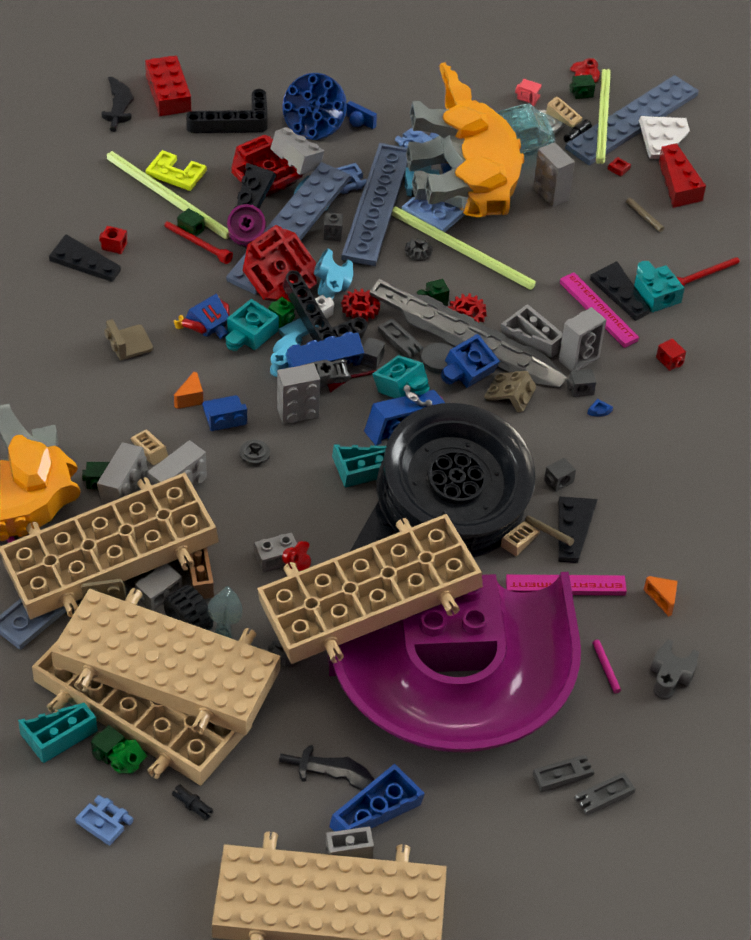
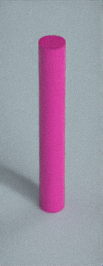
(606, 666)

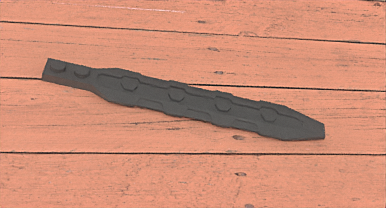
(456, 328)

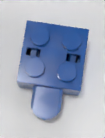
(469, 362)

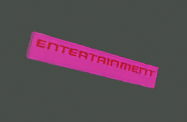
(589, 299)
(579, 584)

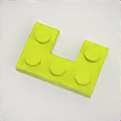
(162, 169)

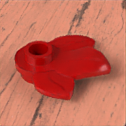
(587, 67)
(298, 555)

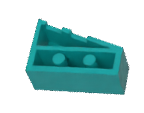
(357, 463)
(58, 731)

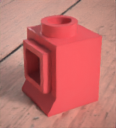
(528, 91)

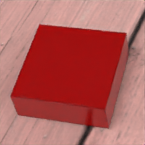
(619, 166)

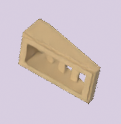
(561, 111)
(153, 448)
(516, 548)

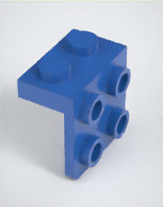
(225, 413)

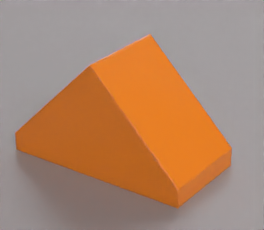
(189, 393)
(662, 592)

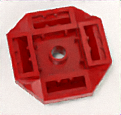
(259, 154)
(282, 249)

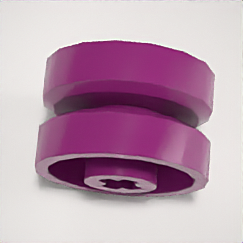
(244, 215)

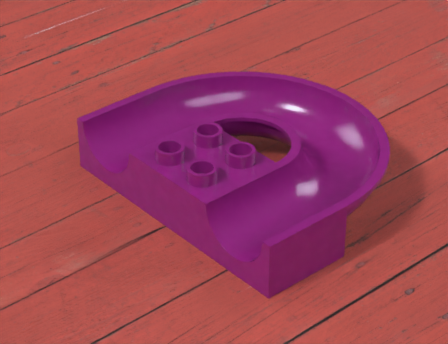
(517, 639)

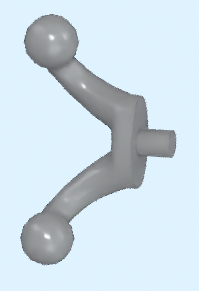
(413, 397)

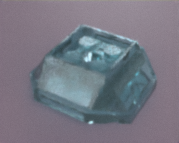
(530, 127)

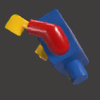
(207, 317)

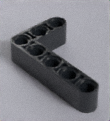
(231, 120)
(317, 316)

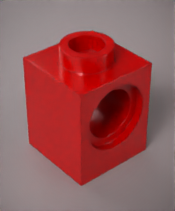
(113, 239)
(671, 354)

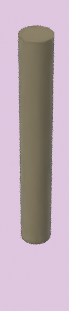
(645, 215)
(549, 530)

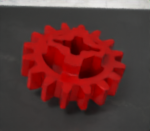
(360, 305)
(470, 306)

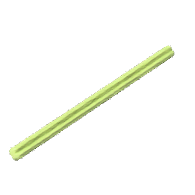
(603, 117)
(165, 192)
(463, 248)

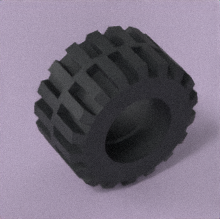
(188, 606)

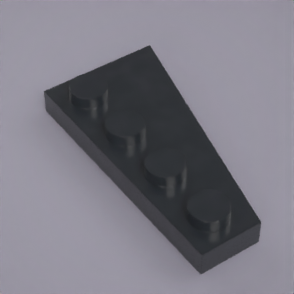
(255, 186)
(84, 259)
(619, 288)
(574, 521)
(374, 529)

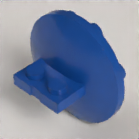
(314, 106)

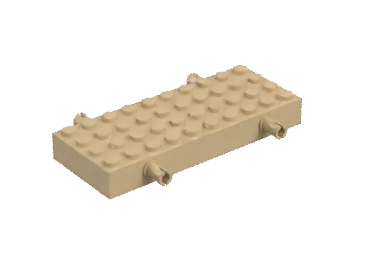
(108, 544)
(369, 588)
(166, 661)
(155, 727)
(325, 896)

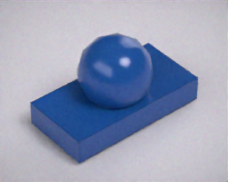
(360, 116)

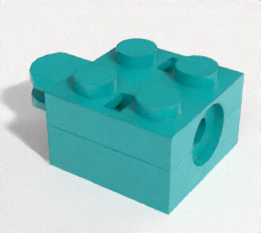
(658, 286)
(251, 326)
(400, 372)

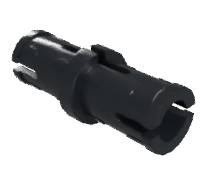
(577, 130)
(192, 802)

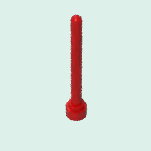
(224, 255)
(708, 271)

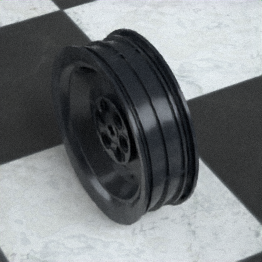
(449, 437)

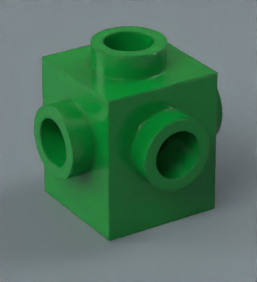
(284, 310)
(126, 756)

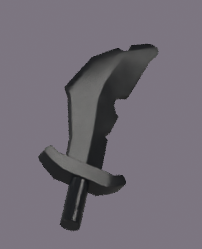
(121, 101)
(334, 767)

